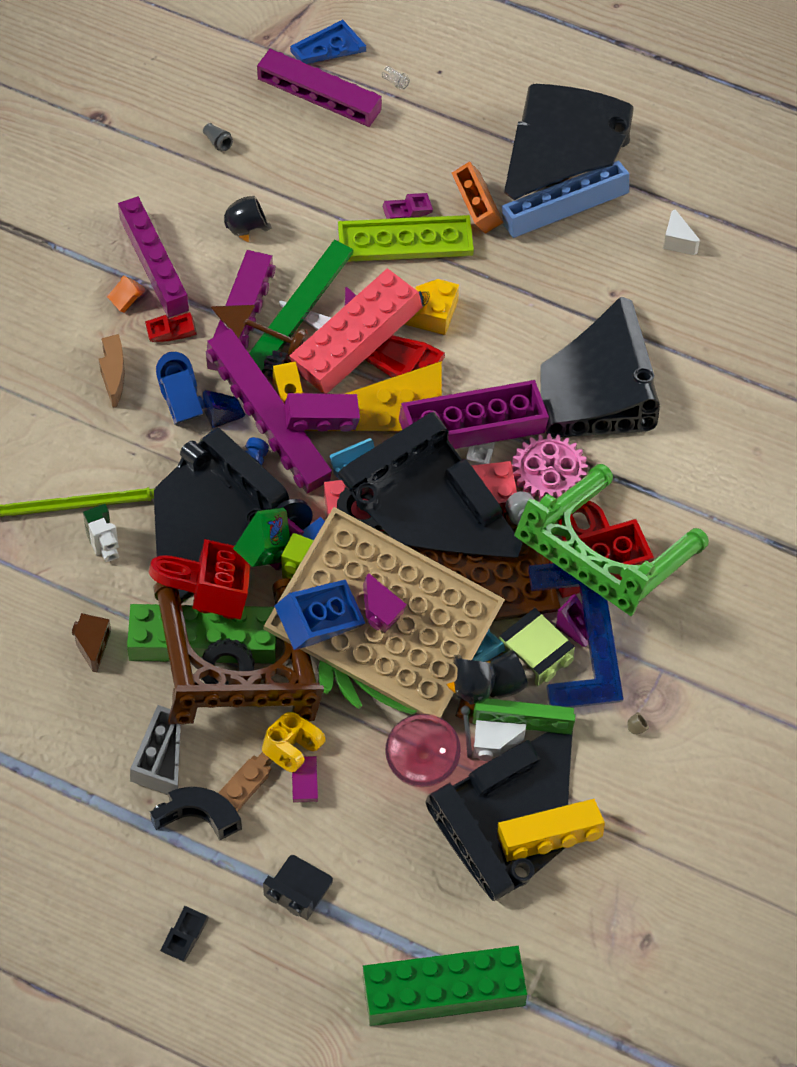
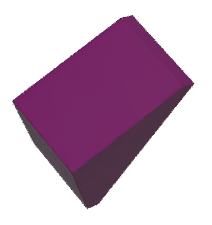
(571, 621)

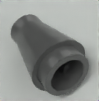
(218, 137)

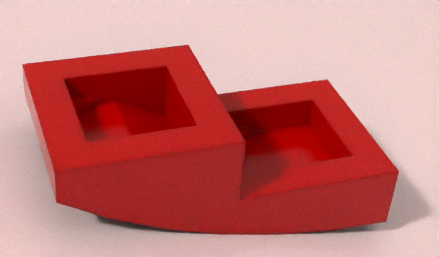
(175, 328)

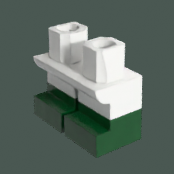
(101, 532)

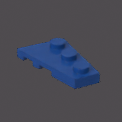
(328, 43)

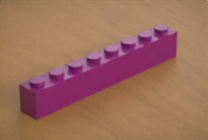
(268, 411)

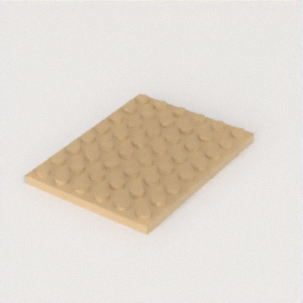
(416, 654)

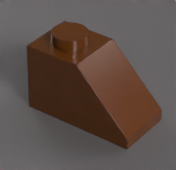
(92, 638)

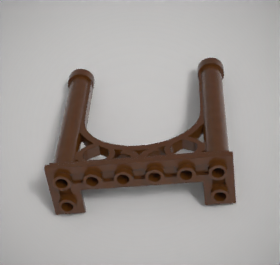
(243, 686)

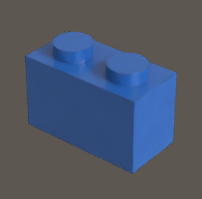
(181, 396)

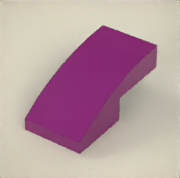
(412, 207)
(305, 781)

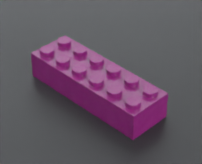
(484, 413)

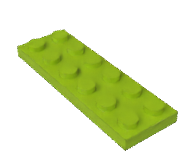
(407, 237)

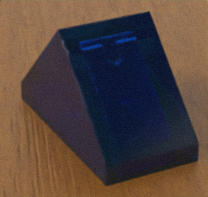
(221, 408)

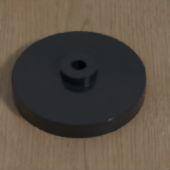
(298, 512)

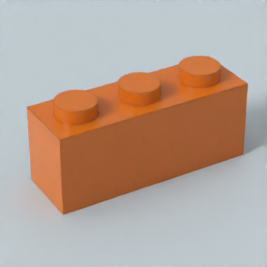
(477, 197)

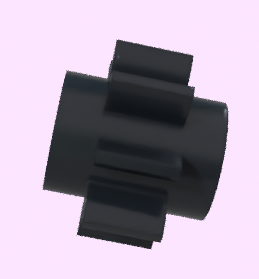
(275, 359)

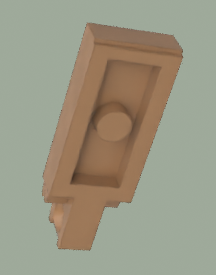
(247, 780)

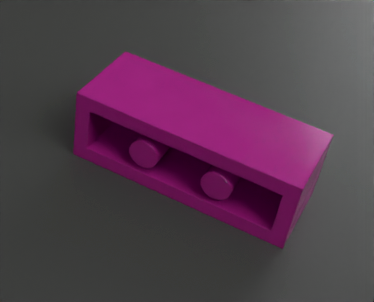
(321, 412)

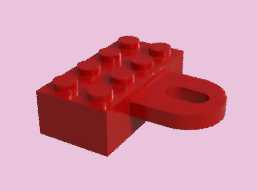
(618, 542)
(217, 580)

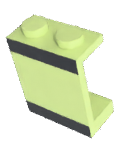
(539, 645)

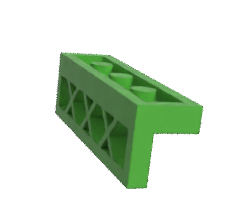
(535, 716)

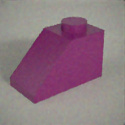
(381, 604)

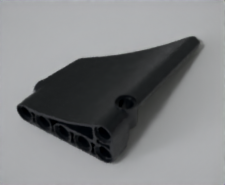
(601, 379)
(211, 497)

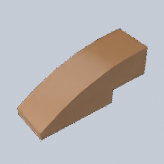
(112, 367)

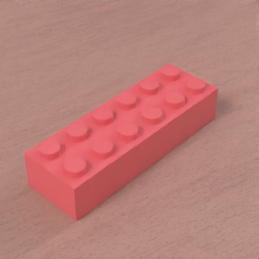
(356, 331)

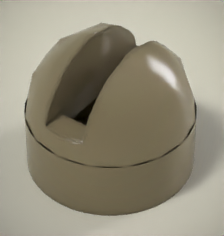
(637, 724)

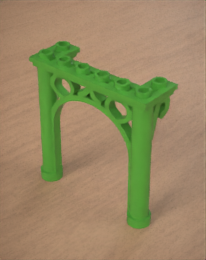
(586, 565)

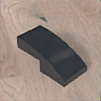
(184, 934)

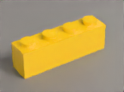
(550, 830)

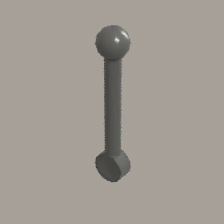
(465, 710)

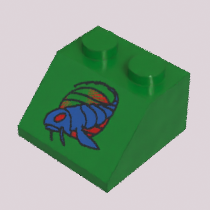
(264, 538)

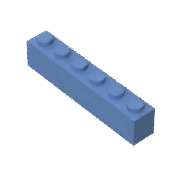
(565, 199)

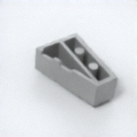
(158, 755)

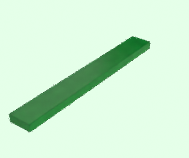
(302, 301)

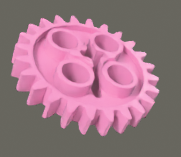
(548, 466)

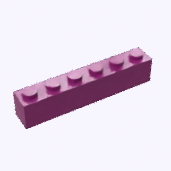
(319, 87)
(153, 257)
(248, 289)

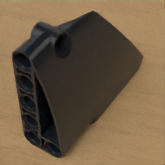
(565, 135)
(429, 494)
(511, 786)

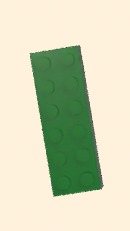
(444, 985)

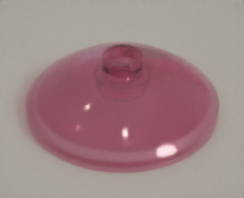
(419, 735)

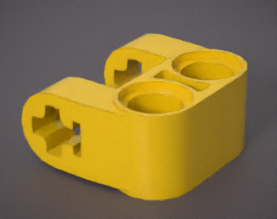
(284, 734)

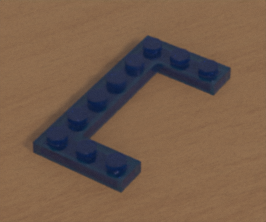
(606, 684)

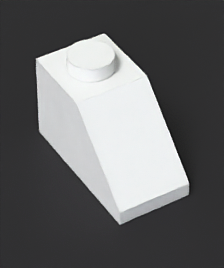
(496, 738)

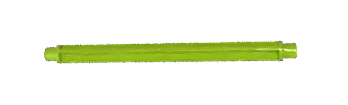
(76, 502)

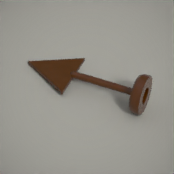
(238, 316)

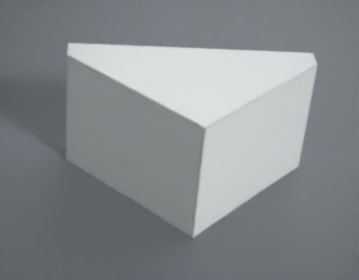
(680, 236)

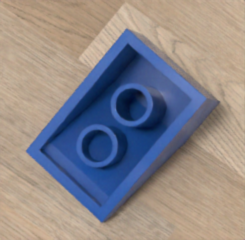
(319, 613)

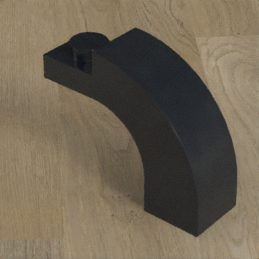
(198, 803)

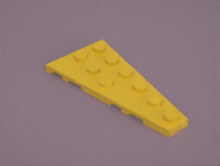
(382, 401)

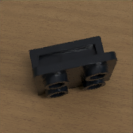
(297, 887)

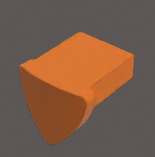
(125, 293)

